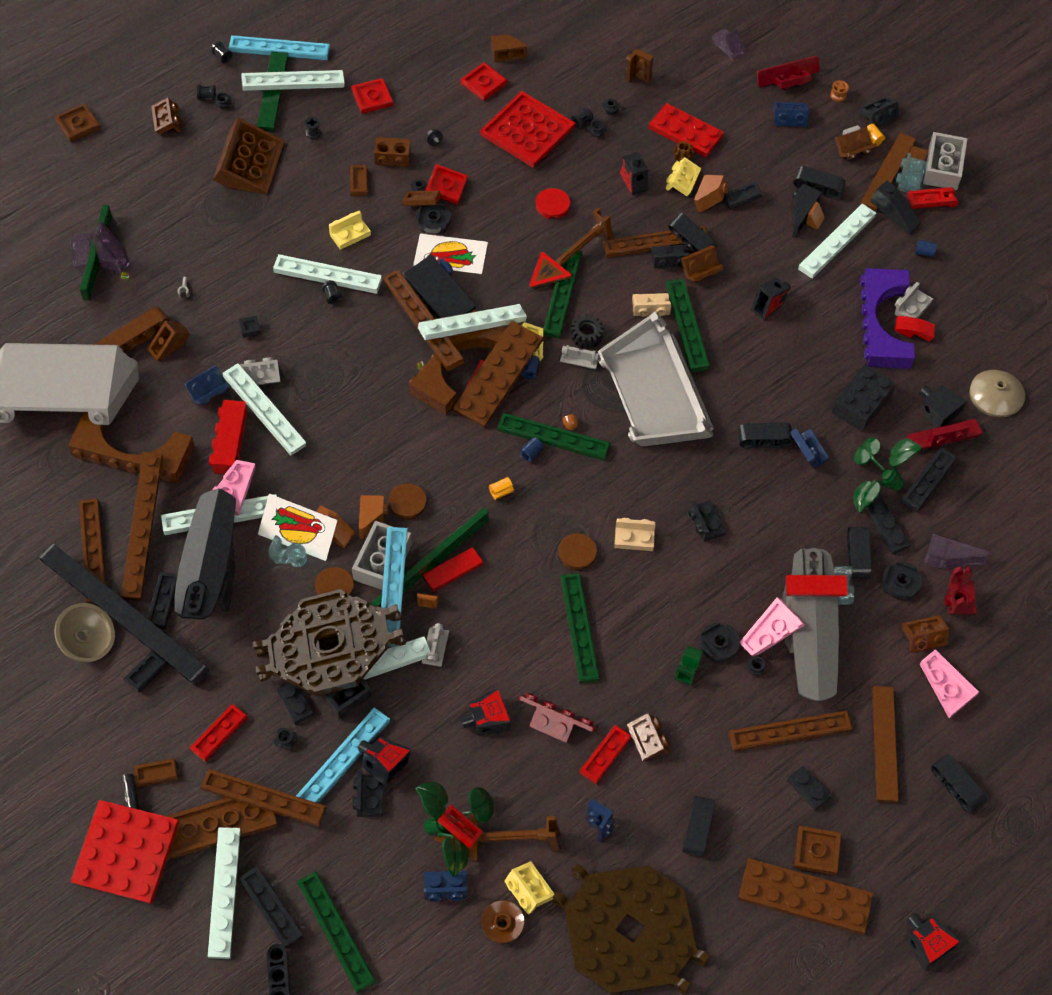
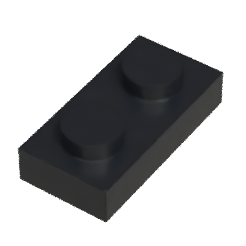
(294, 703)
(809, 788)

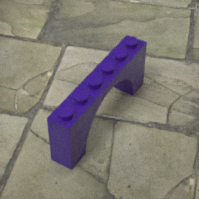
(882, 348)

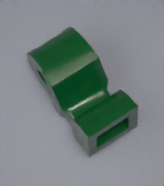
(688, 666)

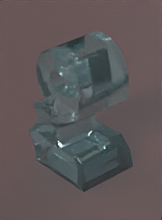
(293, 553)
(846, 570)

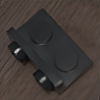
(880, 110)
(668, 256)
(706, 520)
(369, 796)

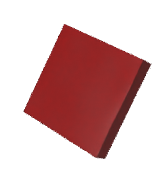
(483, 81)
(372, 95)
(448, 182)

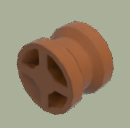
(839, 91)

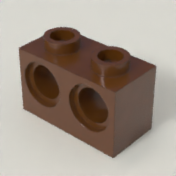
(392, 151)

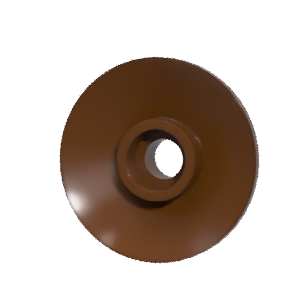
(506, 912)

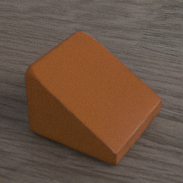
(815, 216)
(427, 600)

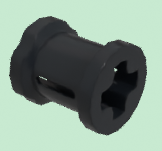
(219, 50)
(206, 92)
(582, 117)
(312, 125)
(331, 292)

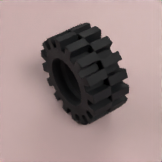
(590, 323)

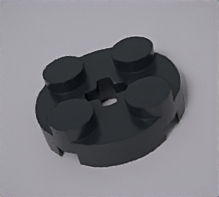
(433, 225)
(897, 590)
(721, 632)

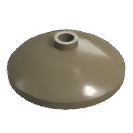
(997, 400)
(92, 624)

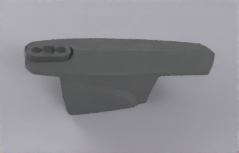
(817, 642)

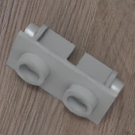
(579, 357)
(436, 642)

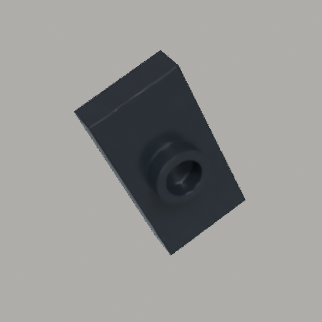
(743, 195)
(145, 671)

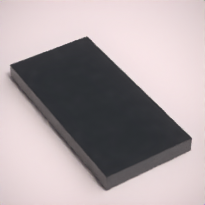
(438, 289)

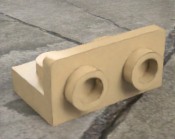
(646, 304)
(634, 534)

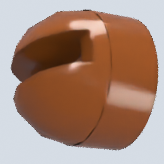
(570, 421)

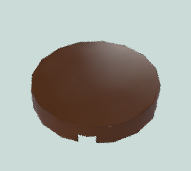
(407, 501)
(577, 551)
(334, 579)

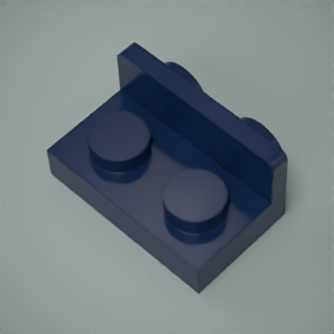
(790, 114)
(206, 385)
(810, 447)
(600, 817)
(442, 885)

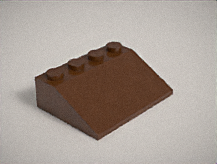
(248, 158)

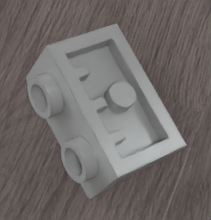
(913, 302)
(262, 372)

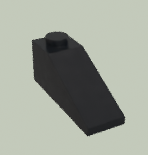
(803, 202)
(895, 206)

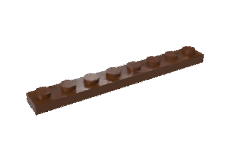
(418, 313)
(141, 526)

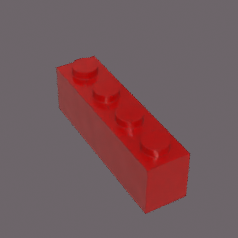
(229, 435)

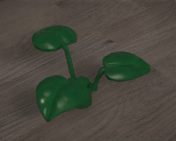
(869, 491)
(434, 800)

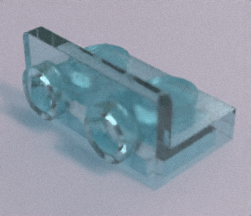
(912, 174)

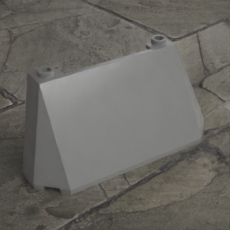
(65, 379)
(655, 385)

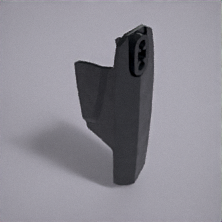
(207, 558)

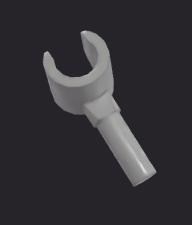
(183, 288)

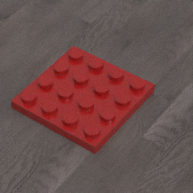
(527, 129)
(125, 851)

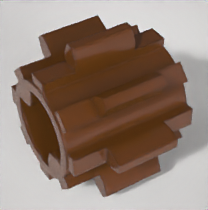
(683, 150)

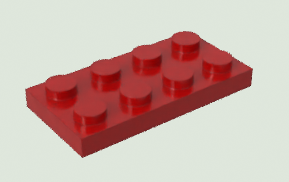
(683, 127)

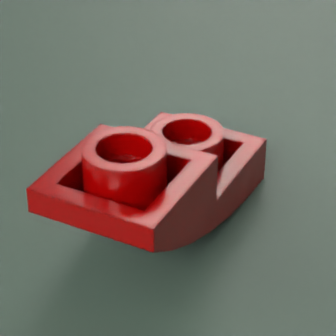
(909, 326)

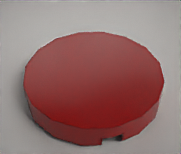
(552, 203)

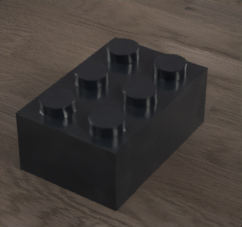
(863, 398)

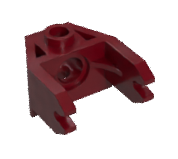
(961, 593)

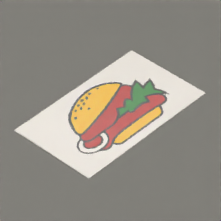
(462, 254)
(297, 525)

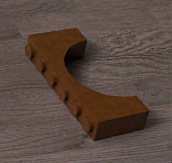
(429, 384)
(90, 444)

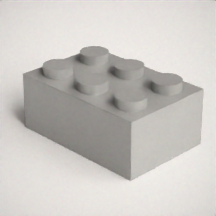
(945, 161)
(370, 561)

